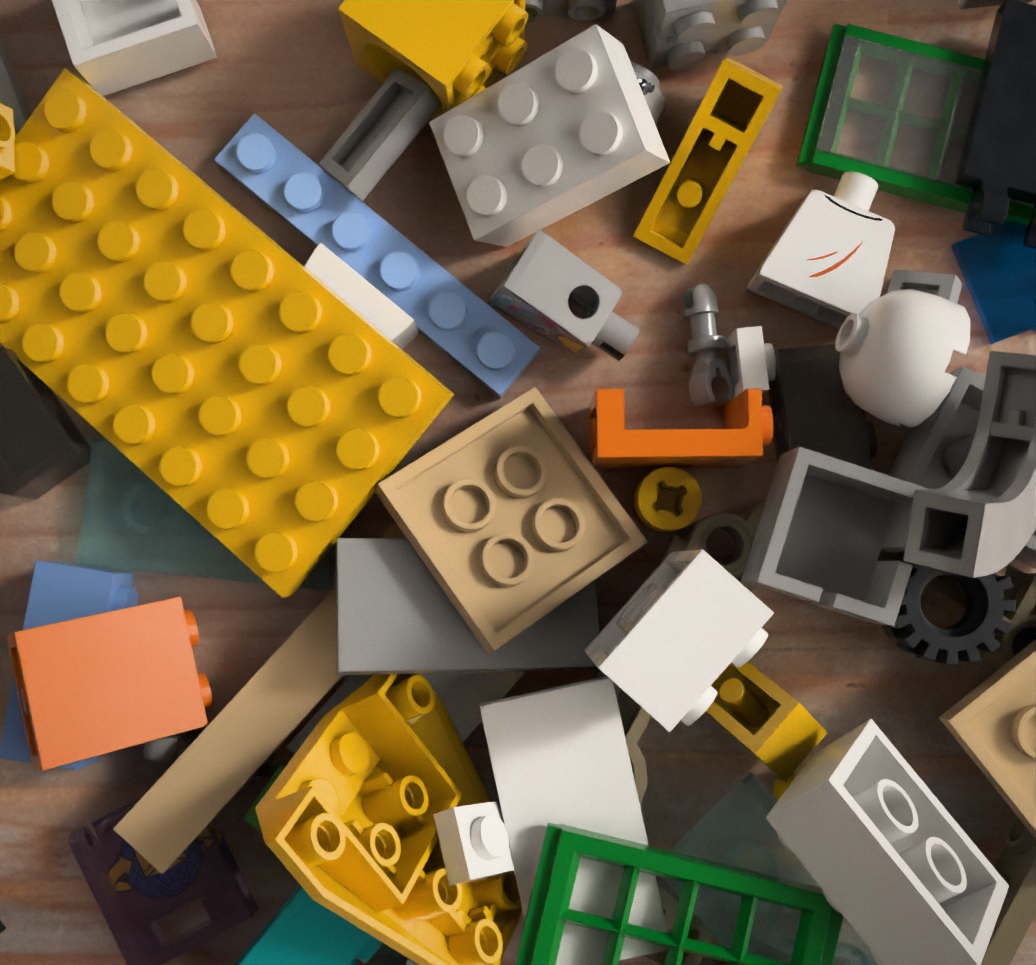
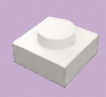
(749, 359)
(473, 842)

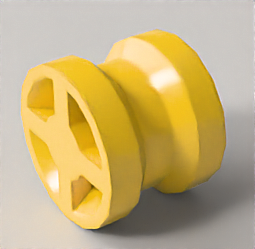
(657, 506)

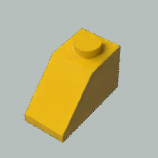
(764, 719)

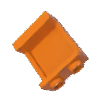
(745, 432)
(108, 681)

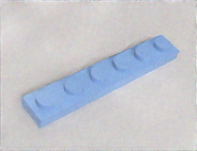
(378, 252)

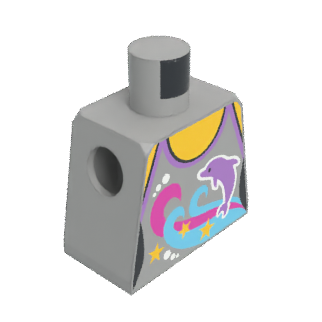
(538, 295)

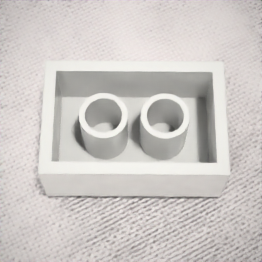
(549, 139)
(680, 636)
(889, 854)

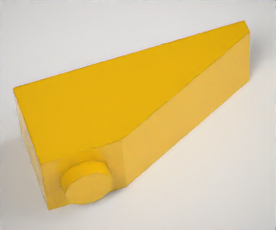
(707, 159)

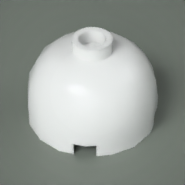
(899, 354)

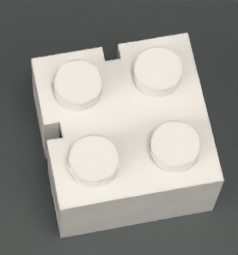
(132, 40)

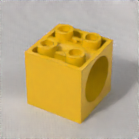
(442, 43)

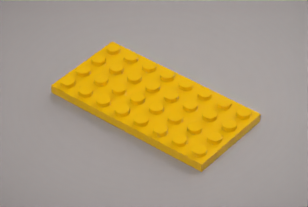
(197, 339)

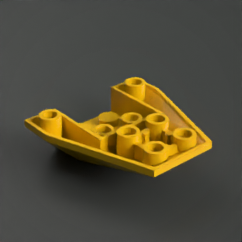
(362, 831)

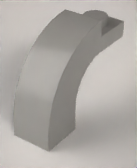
(990, 505)

